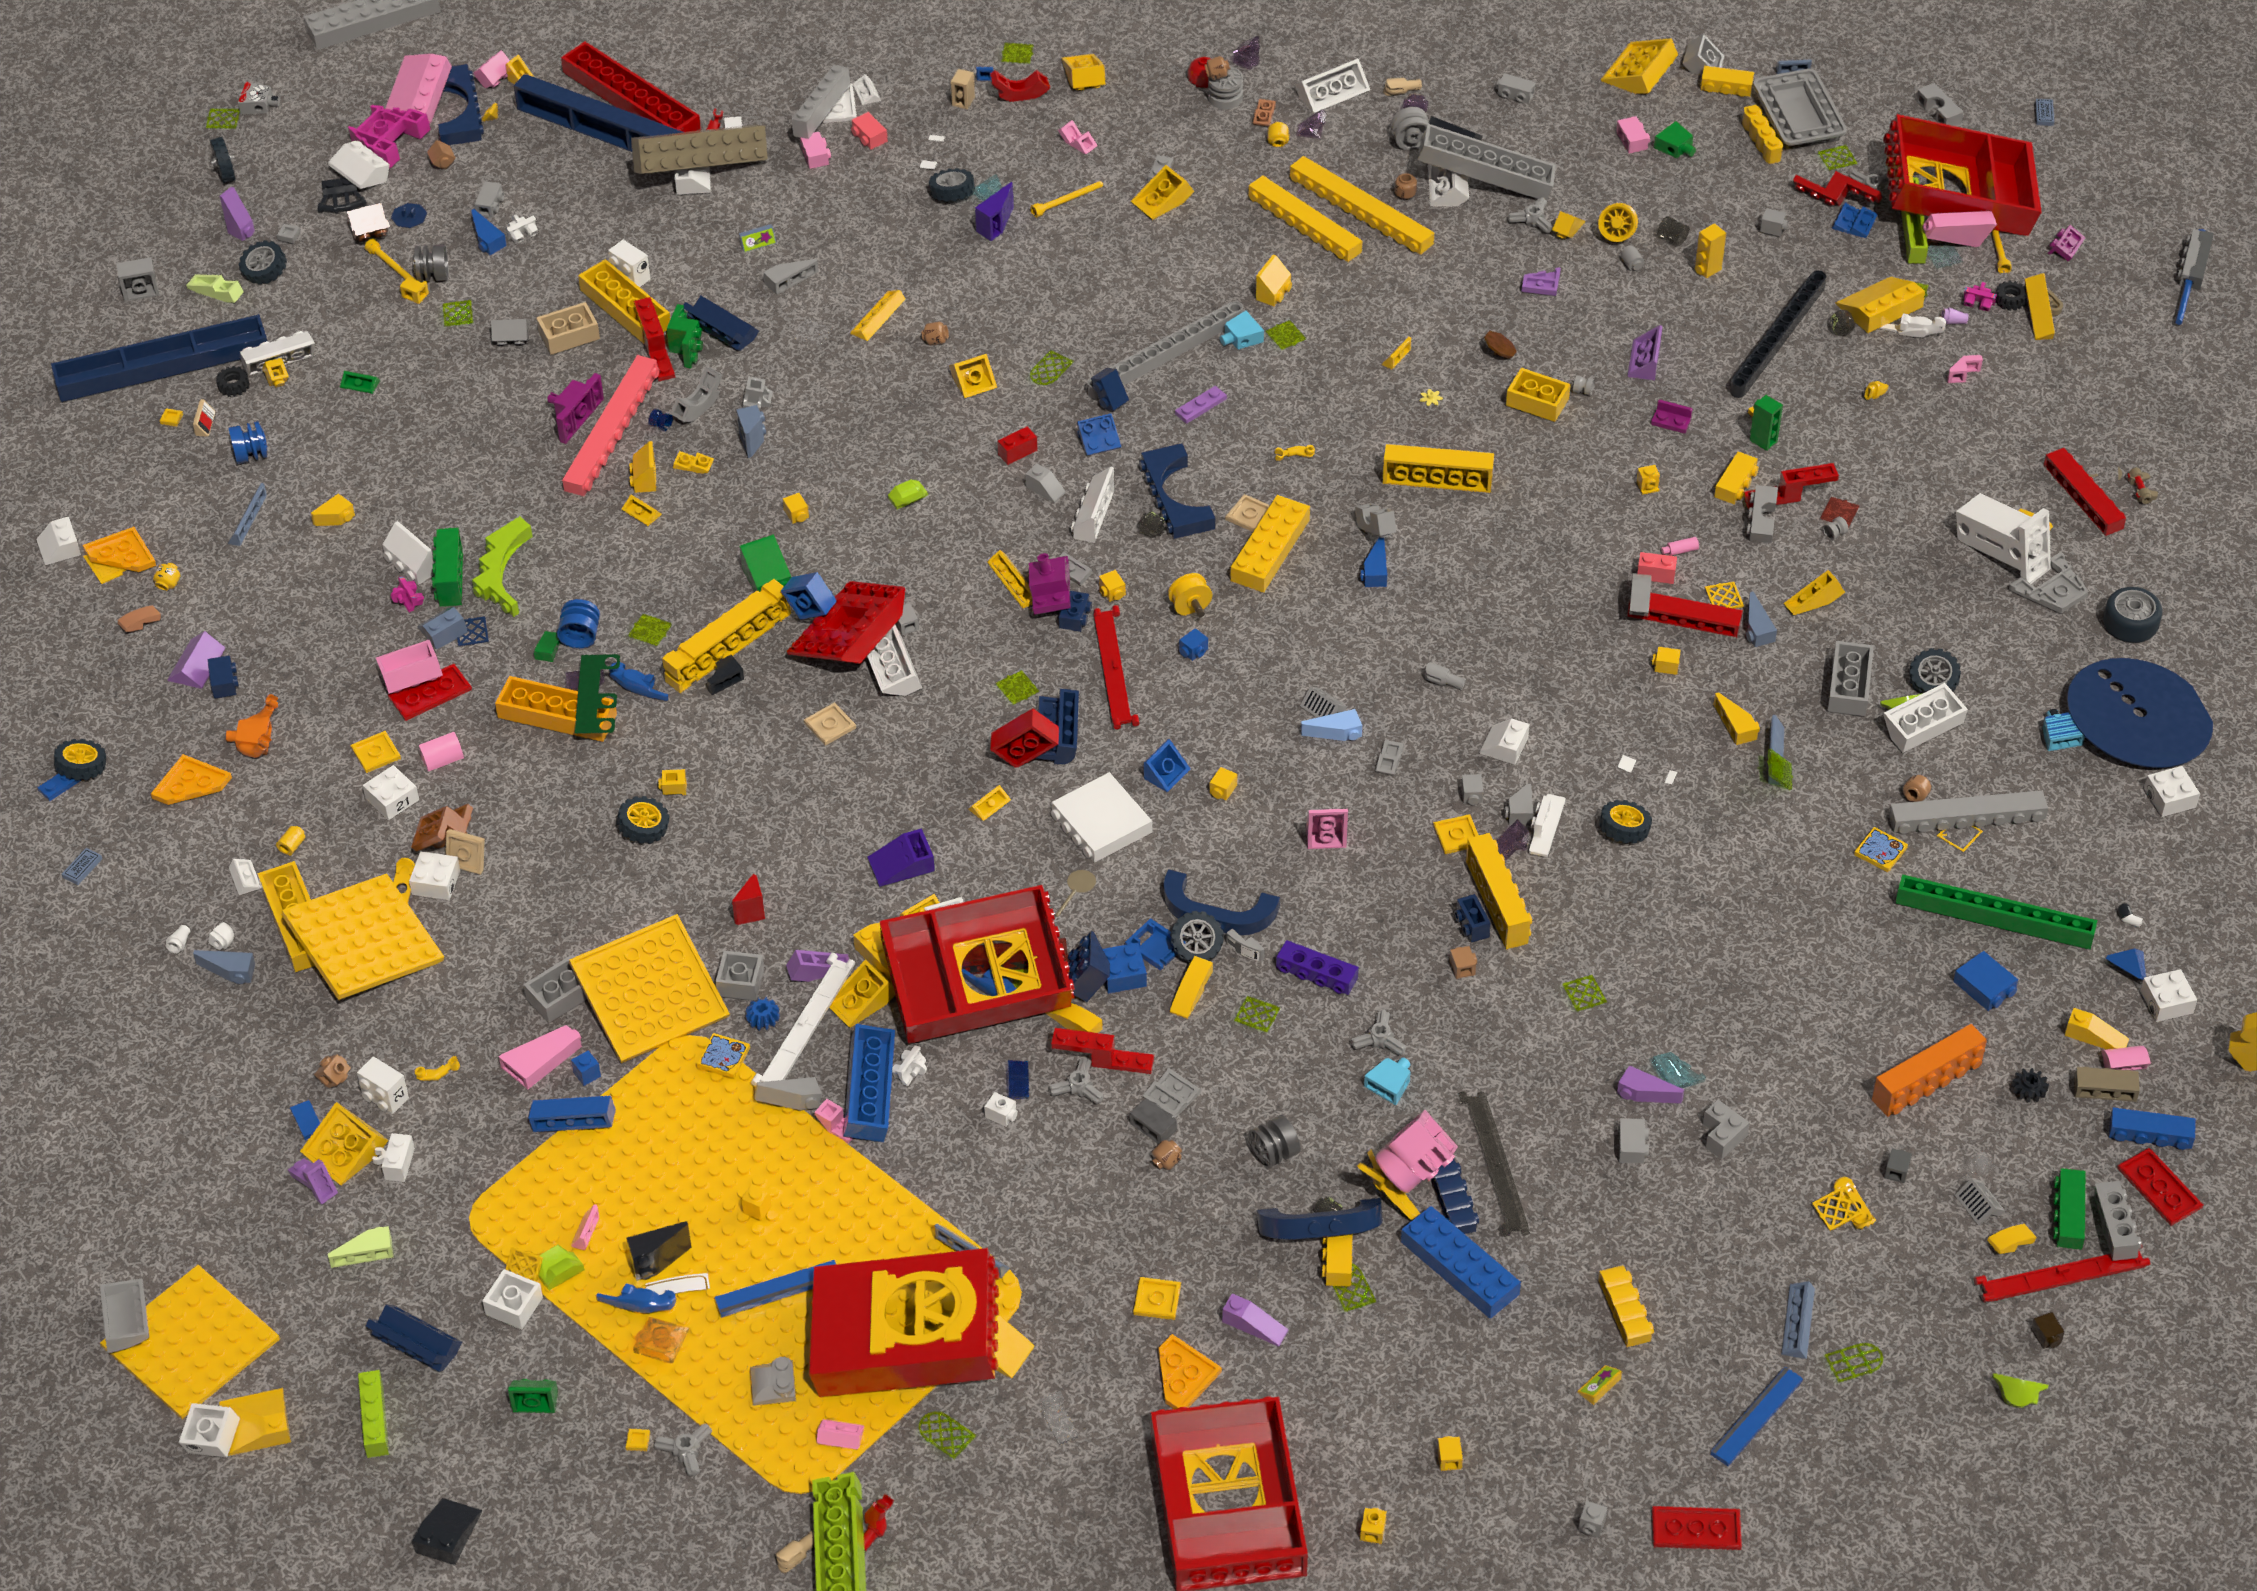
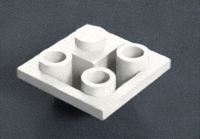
(693, 180)

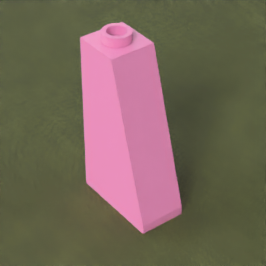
(1960, 228)
(540, 1056)

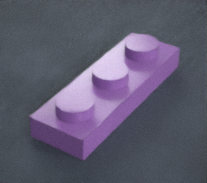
(1200, 404)

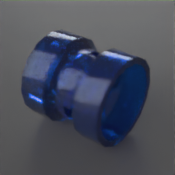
(660, 419)

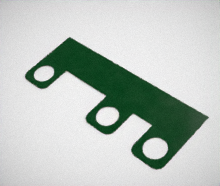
(589, 697)

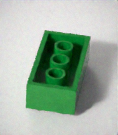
(448, 567)

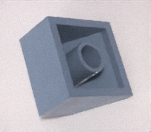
(751, 428)
(443, 627)

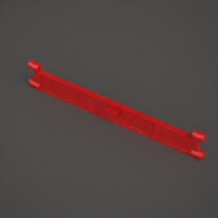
(1113, 668)
(2057, 1276)

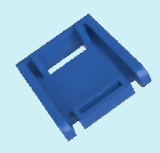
(1157, 947)

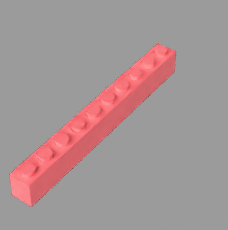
(610, 426)

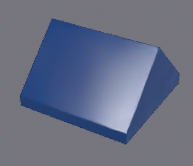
(1165, 766)

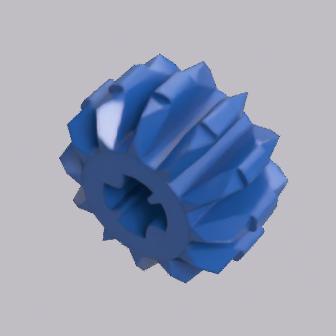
(762, 1013)

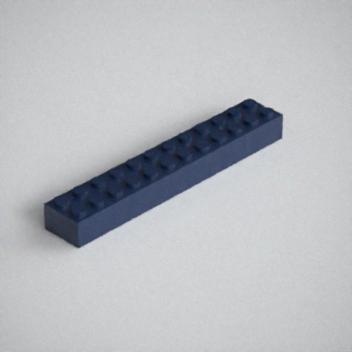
(584, 113)
(156, 358)

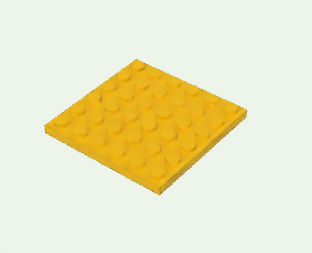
(362, 936)
(649, 988)
(195, 1342)

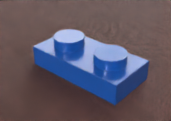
(56, 786)

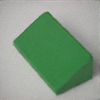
(359, 382)

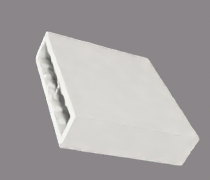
(1101, 817)

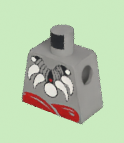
(257, 99)

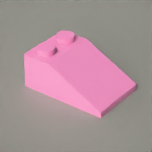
(1327, 828)

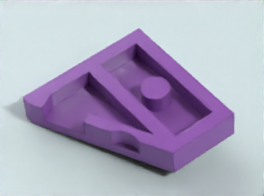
(1542, 282)

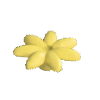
(1431, 397)

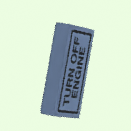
(2044, 112)
(82, 866)

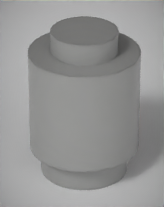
(1632, 258)

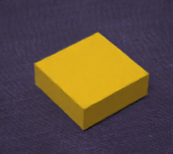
(171, 417)
(638, 1440)

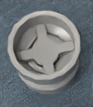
(1583, 385)
(1835, 528)

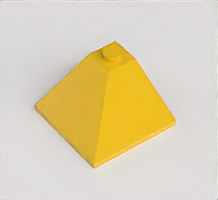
(343, 1143)
(261, 1421)

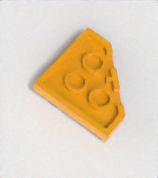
(121, 550)
(190, 780)
(1184, 1372)

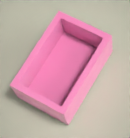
(409, 666)

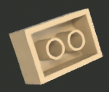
(568, 328)

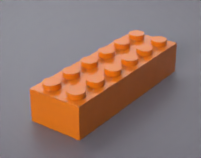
(1929, 1070)

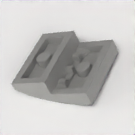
(1172, 1092)

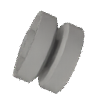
(1409, 127)

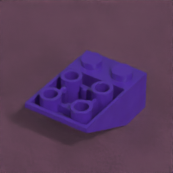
(994, 213)
(902, 858)

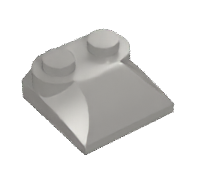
(773, 1382)

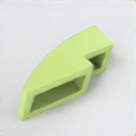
(216, 287)

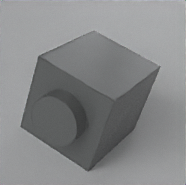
(1898, 1165)

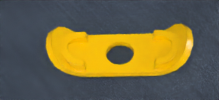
(403, 873)
(1866, 1218)

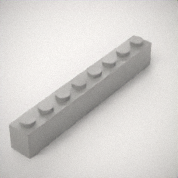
(1968, 812)

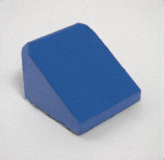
(983, 73)

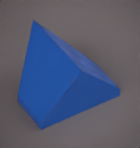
(2130, 961)

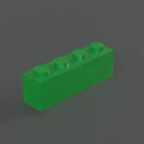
(2070, 1208)

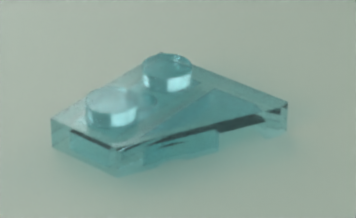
(987, 188)
(1676, 1071)

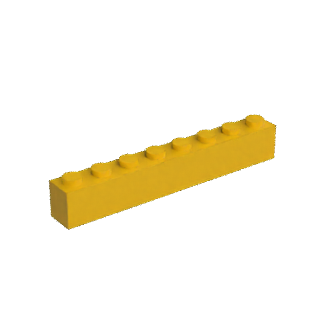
(1305, 219)

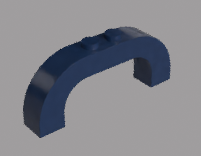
(1242, 922)
(1320, 1224)

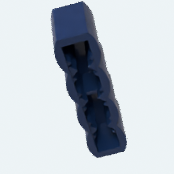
(1453, 1198)

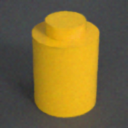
(290, 840)

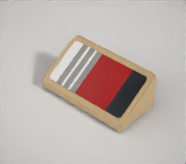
(203, 419)

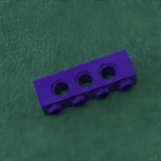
(1317, 967)

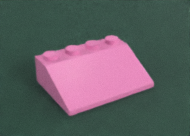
(420, 83)

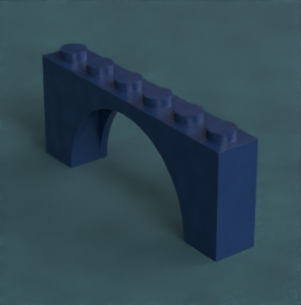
(466, 126)
(1180, 518)

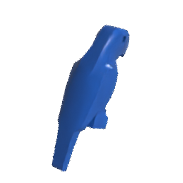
(636, 682)
(987, 983)
(640, 1299)

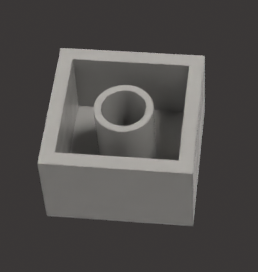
(137, 279)
(740, 975)

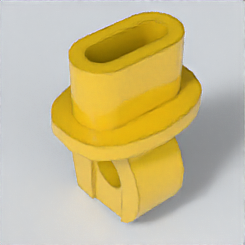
(1875, 390)

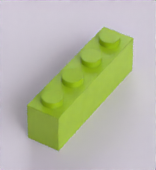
(373, 1413)

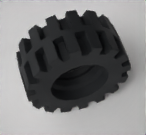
(2011, 302)
(232, 388)

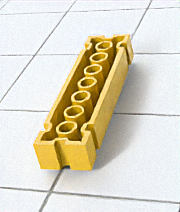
(725, 636)

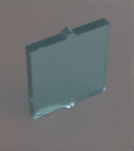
(1943, 255)

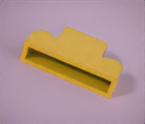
(2244, 1043)

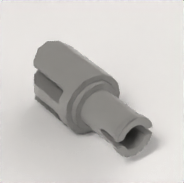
(1443, 676)

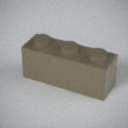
(2106, 1084)

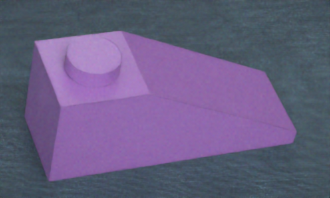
(236, 216)
(810, 965)
(1647, 1088)
(1252, 1320)

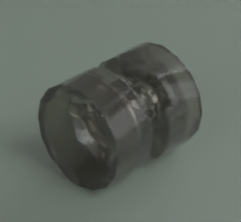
(1672, 230)

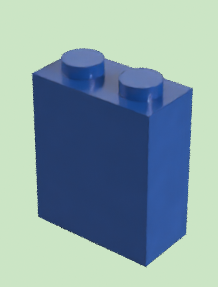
(1986, 981)

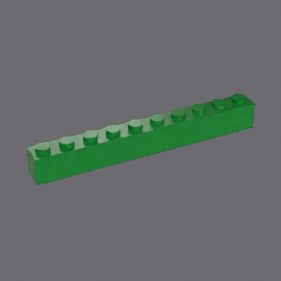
(1996, 911)

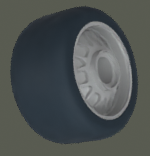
(2132, 614)

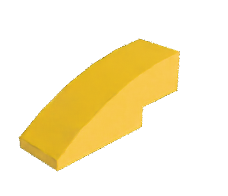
(1191, 987)
(1077, 1019)

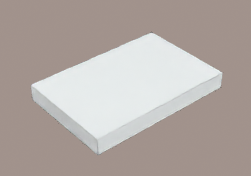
(844, 109)

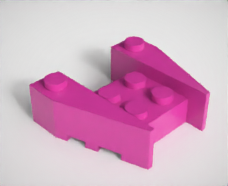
(385, 126)

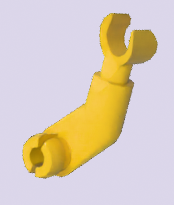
(1307, 451)
(435, 1074)

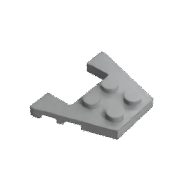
(2056, 593)

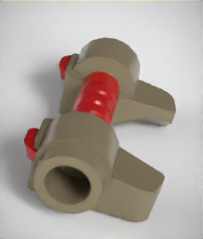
(2143, 494)

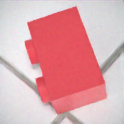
(869, 130)
(1660, 567)

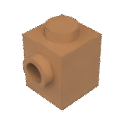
(441, 154)
(1463, 962)

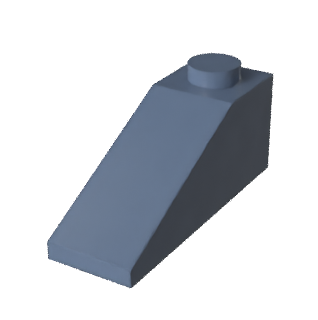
(1759, 626)
(233, 966)

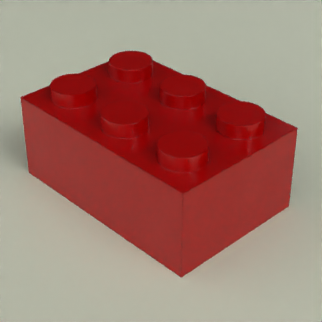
(1024, 738)

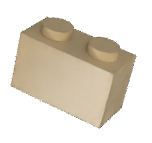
(962, 89)

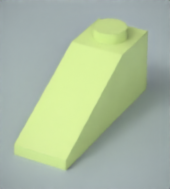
(366, 1247)

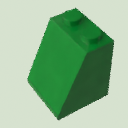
(763, 562)

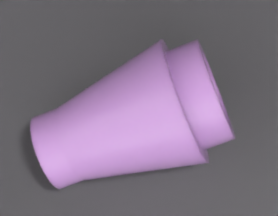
(1953, 316)

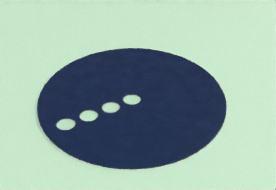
(2169, 734)

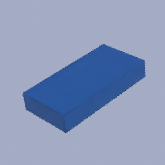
(305, 1118)

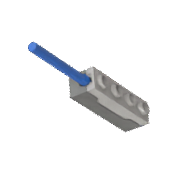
(2193, 266)

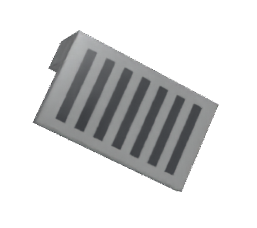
(1321, 703)
(1979, 1201)

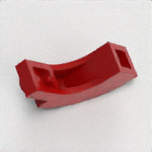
(1025, 89)

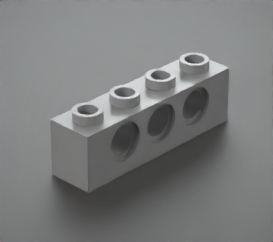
(2116, 1220)

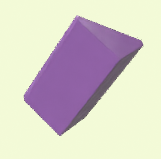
(1645, 354)
(193, 664)

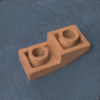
(1264, 112)
(136, 618)

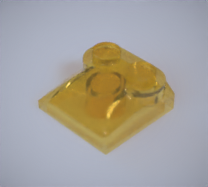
(660, 1340)

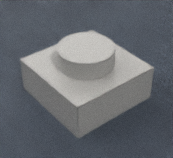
(288, 233)

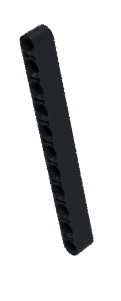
(1778, 334)

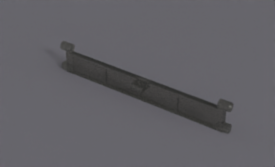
(1496, 1163)

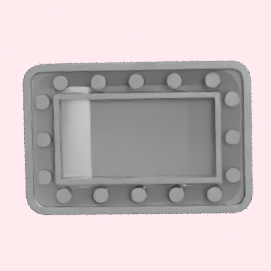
(1799, 107)

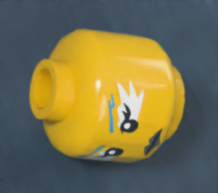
(166, 576)

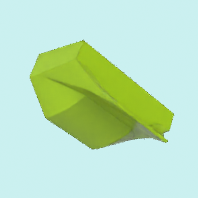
(907, 493)
(558, 1266)

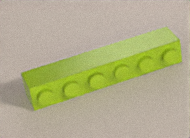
(1914, 235)

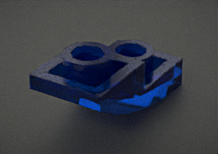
(1018, 1079)

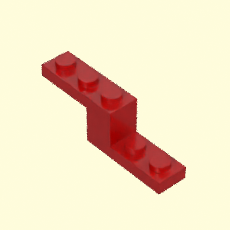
(1837, 189)
(654, 337)
(1793, 480)
(1102, 1050)

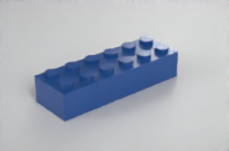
(869, 1083)
(1460, 1262)

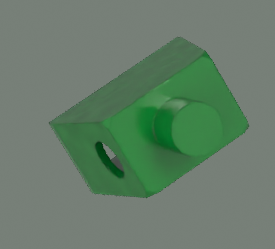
(1675, 141)

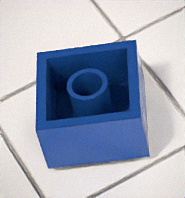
(808, 595)
(1126, 968)

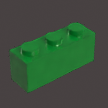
(1766, 422)

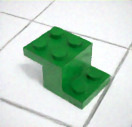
(684, 336)

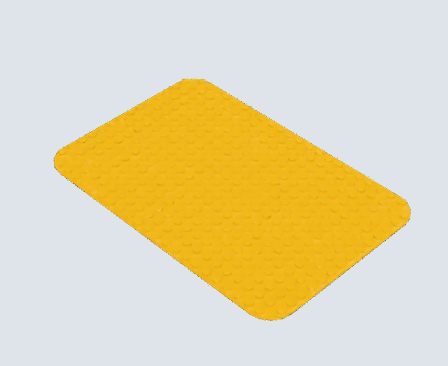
(689, 1152)

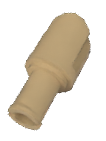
(1400, 86)
(794, 1552)

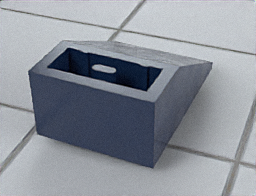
(1088, 967)

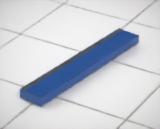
(767, 1291)
(1756, 1416)

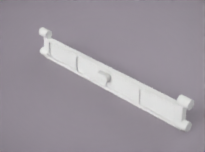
(808, 1020)

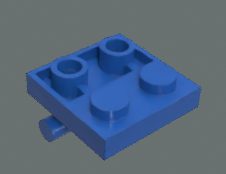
(1098, 434)

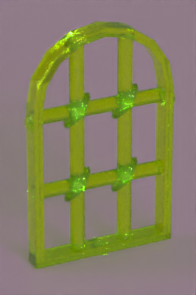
(1850, 1367)

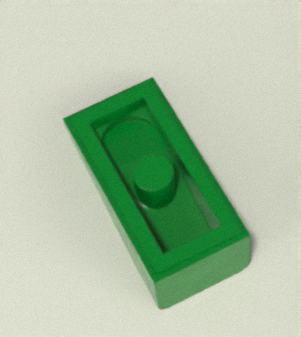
(547, 647)

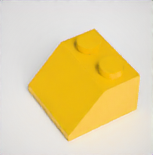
(1272, 282)
(973, 375)
(643, 469)

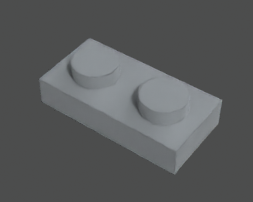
(1159, 163)
(1078, 571)

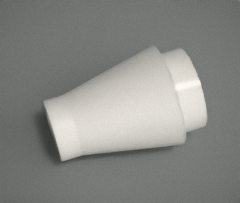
(177, 941)

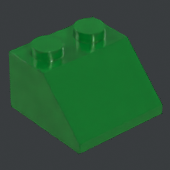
(533, 1396)

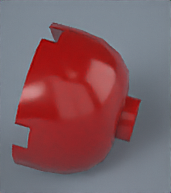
(1197, 72)

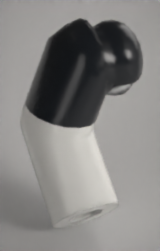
(2127, 917)

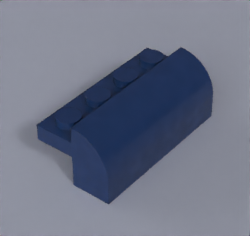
(721, 323)
(1063, 713)
(414, 1337)

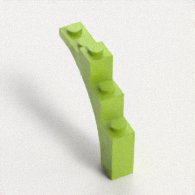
(499, 548)

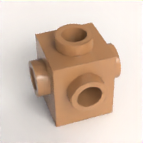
(332, 1070)

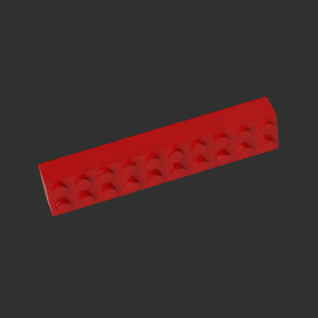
(626, 89)

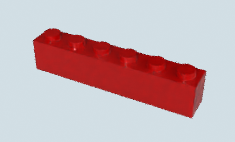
(2084, 491)
(1692, 615)

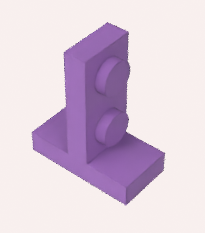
(314, 1177)

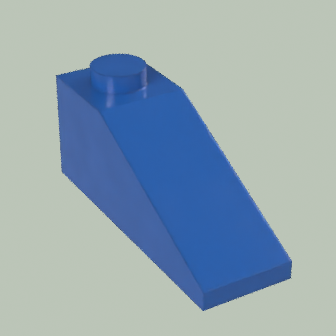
(488, 236)
(1375, 566)

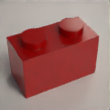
(1017, 445)

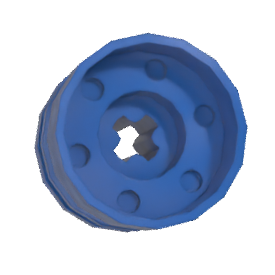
(248, 442)
(578, 623)

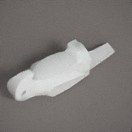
(1917, 326)

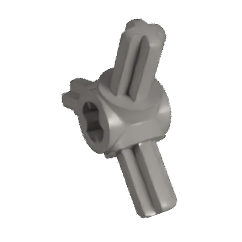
(1871, 180)
(1533, 216)
(1380, 1036)
(1078, 1083)
(686, 1447)

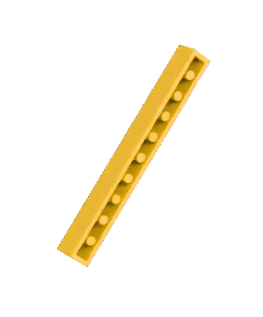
(1362, 205)

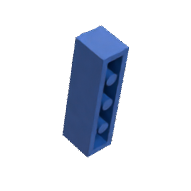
(572, 1113)
(2152, 1128)

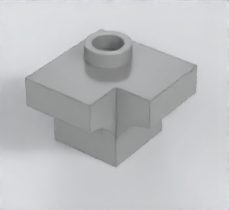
(757, 393)

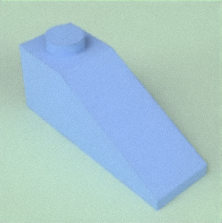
(1336, 726)

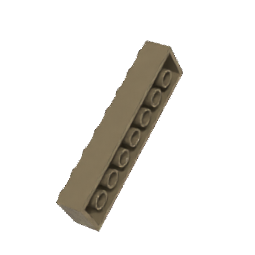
(699, 148)

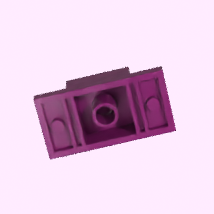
(576, 405)
(1049, 583)

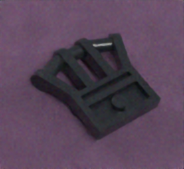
(339, 188)

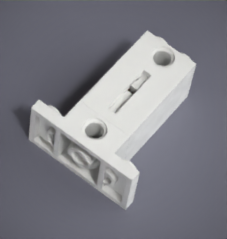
(2007, 535)

